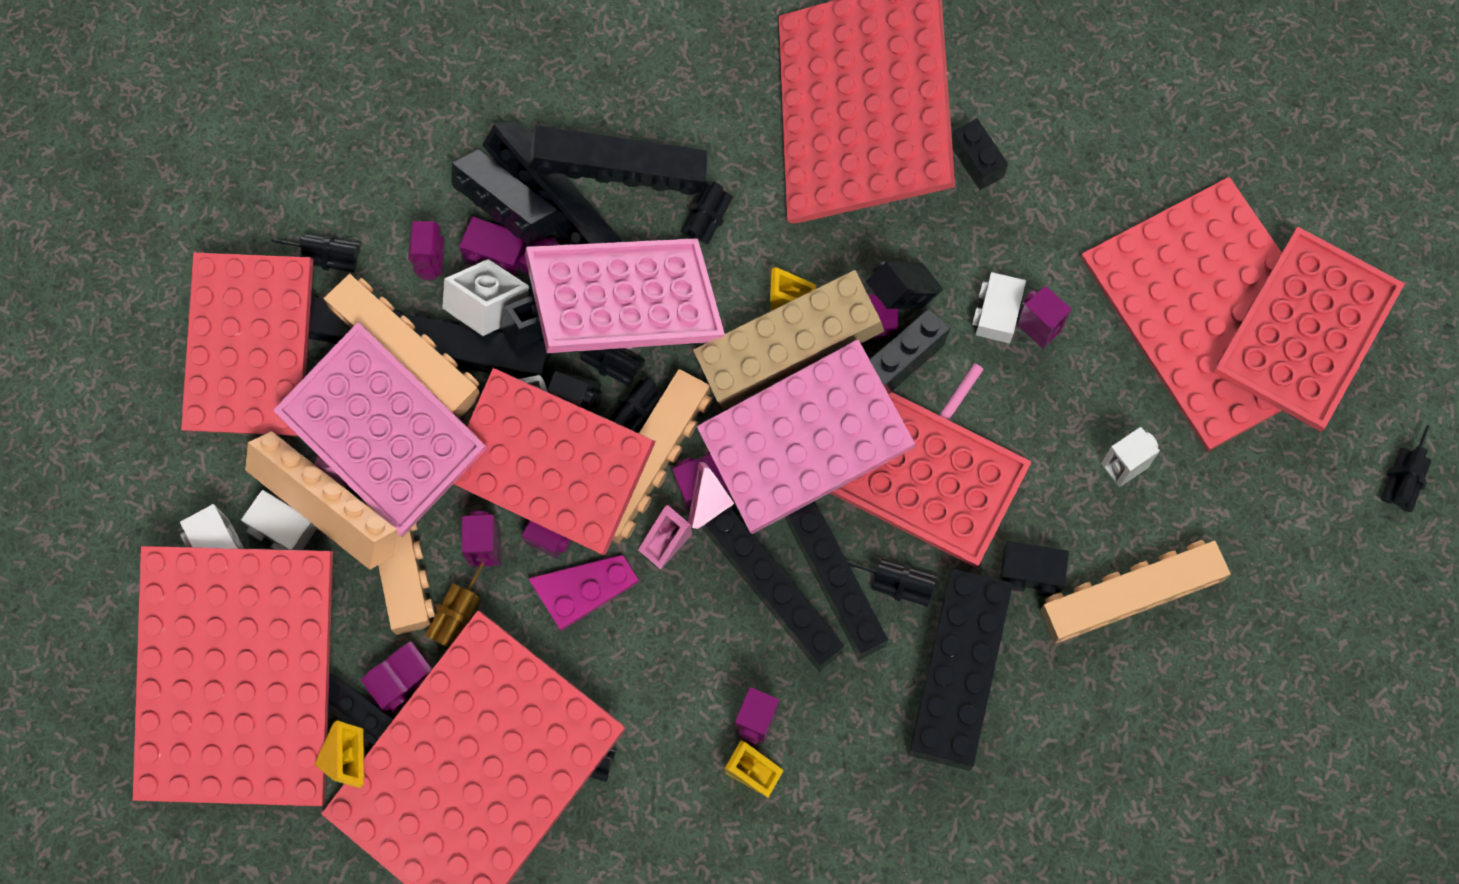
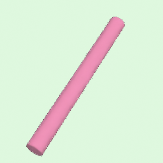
(961, 391)

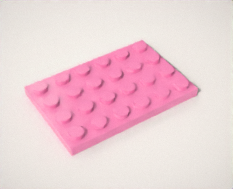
(623, 295)
(380, 429)
(805, 436)

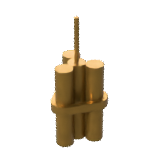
(454, 613)

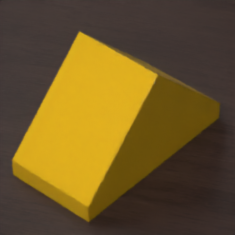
(787, 287)
(343, 755)
(753, 769)

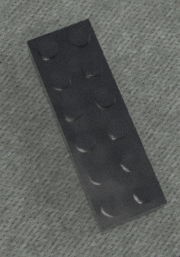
(960, 670)

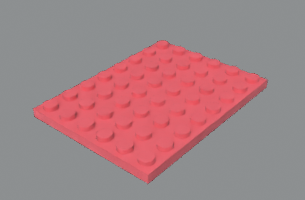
(864, 105)
(1183, 295)
(232, 675)
(475, 764)

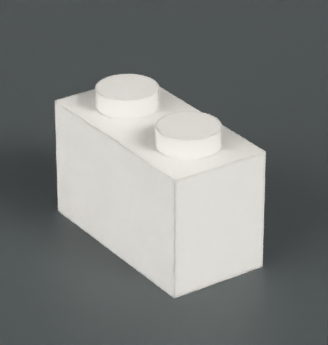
(1000, 307)
(1130, 456)
(278, 523)

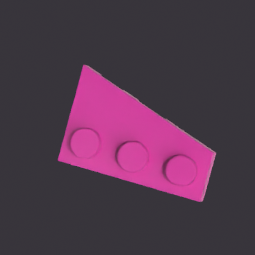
(583, 588)

